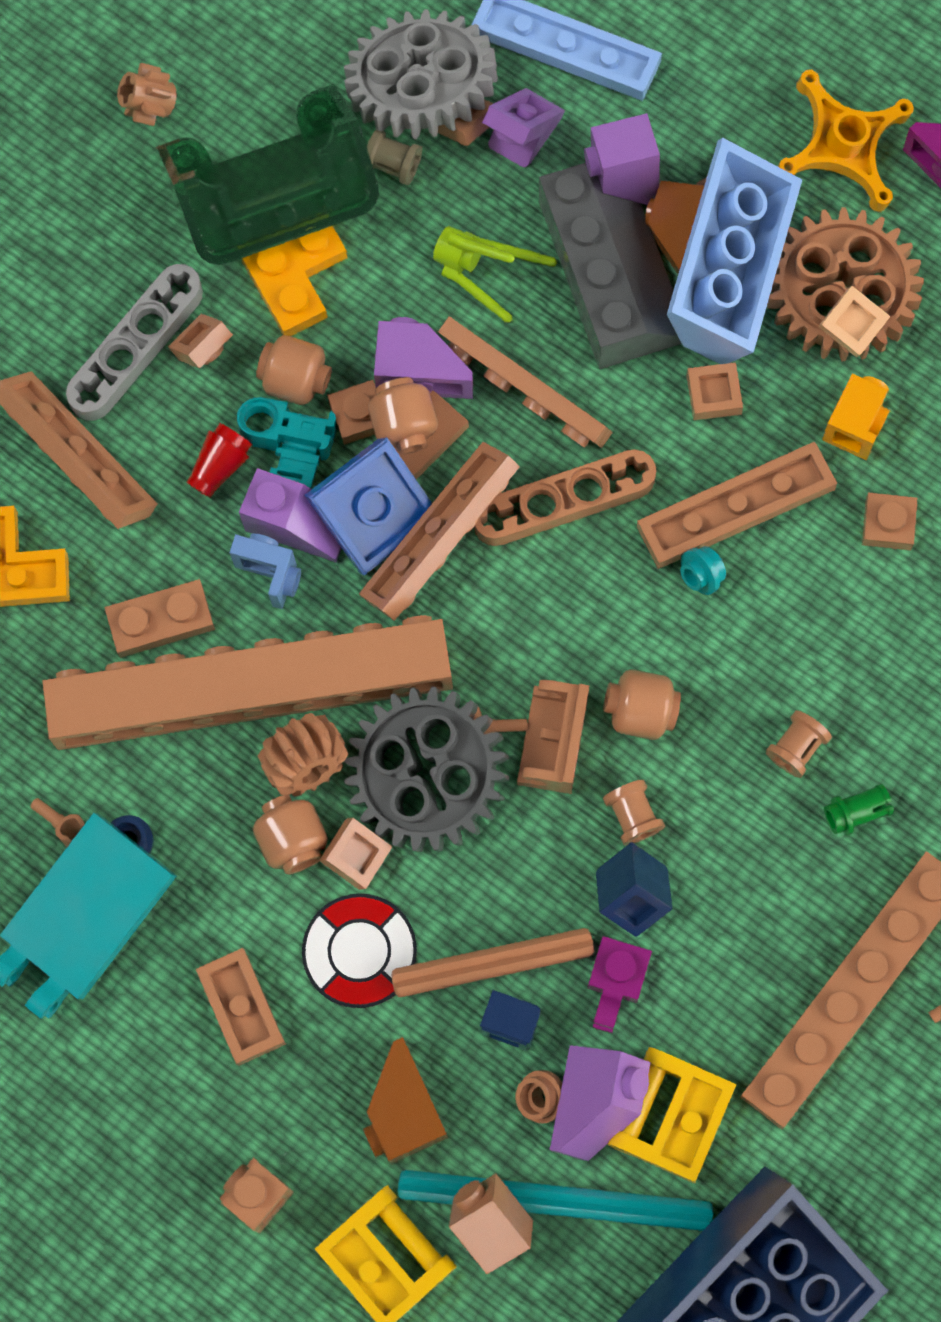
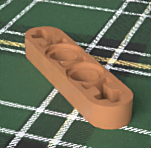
(568, 505)

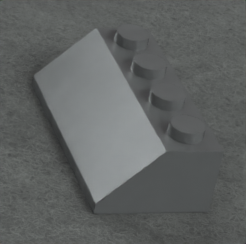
(608, 266)

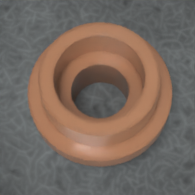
(530, 1098)

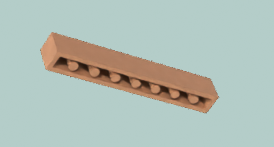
(246, 683)

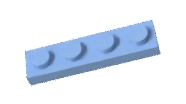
(569, 45)

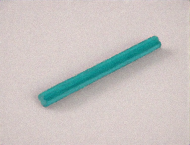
(568, 1201)

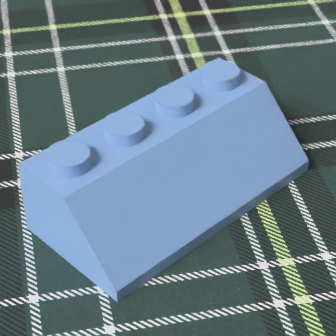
(732, 254)

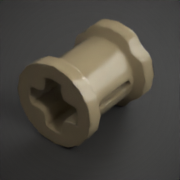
(394, 156)

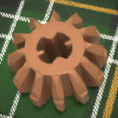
(302, 754)

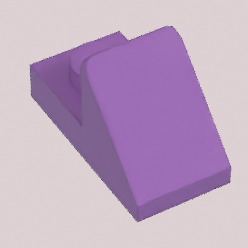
(521, 125)

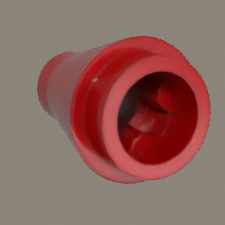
(218, 459)

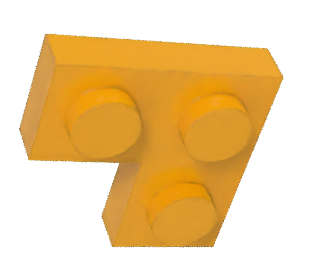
(283, 277)
(29, 575)

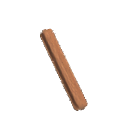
(492, 962)

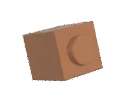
(490, 1223)

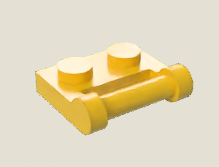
(688, 1123)
(372, 1271)

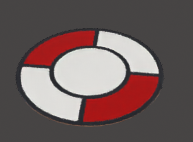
(355, 948)

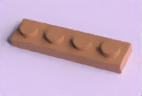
(540, 397)
(75, 450)
(737, 504)
(439, 530)

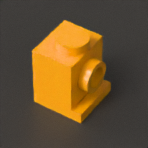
(858, 416)

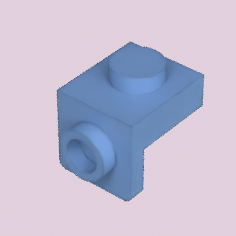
(264, 557)

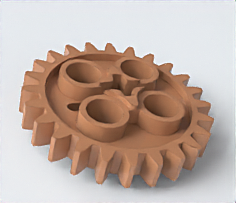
(831, 247)

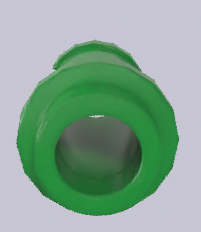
(858, 809)

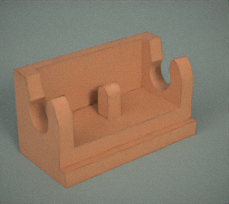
(553, 736)

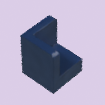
(633, 889)

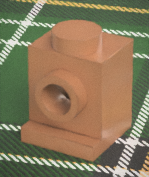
(255, 1195)

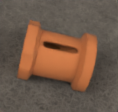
(798, 744)
(633, 812)

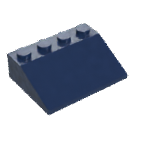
(763, 1263)

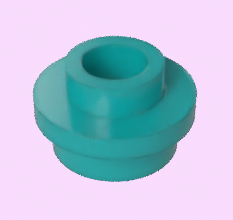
(702, 570)

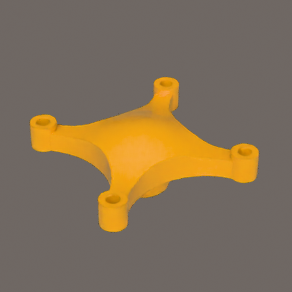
(846, 139)

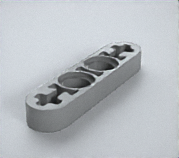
(128, 337)

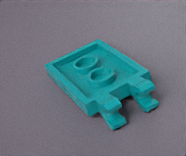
(82, 913)

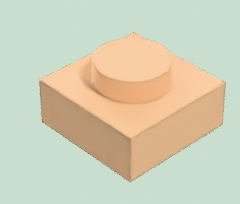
(854, 321)

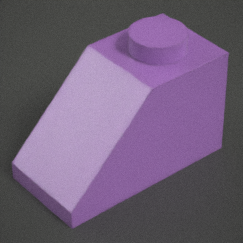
(625, 158)
(417, 352)
(281, 511)
(597, 1099)

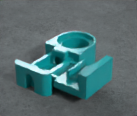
(299, 435)

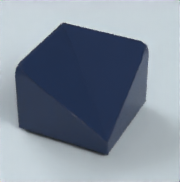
(510, 1020)

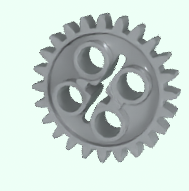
(420, 74)

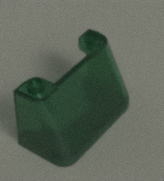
(278, 188)

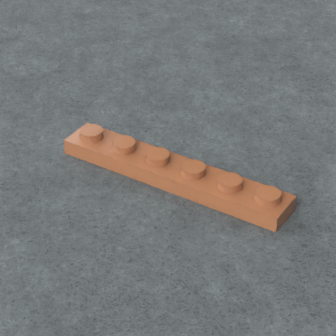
(849, 995)

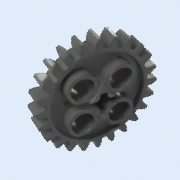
(466, 749)

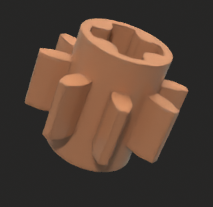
(147, 94)

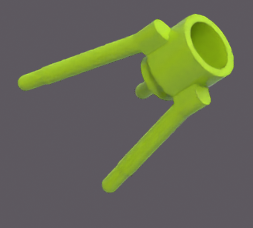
(463, 251)

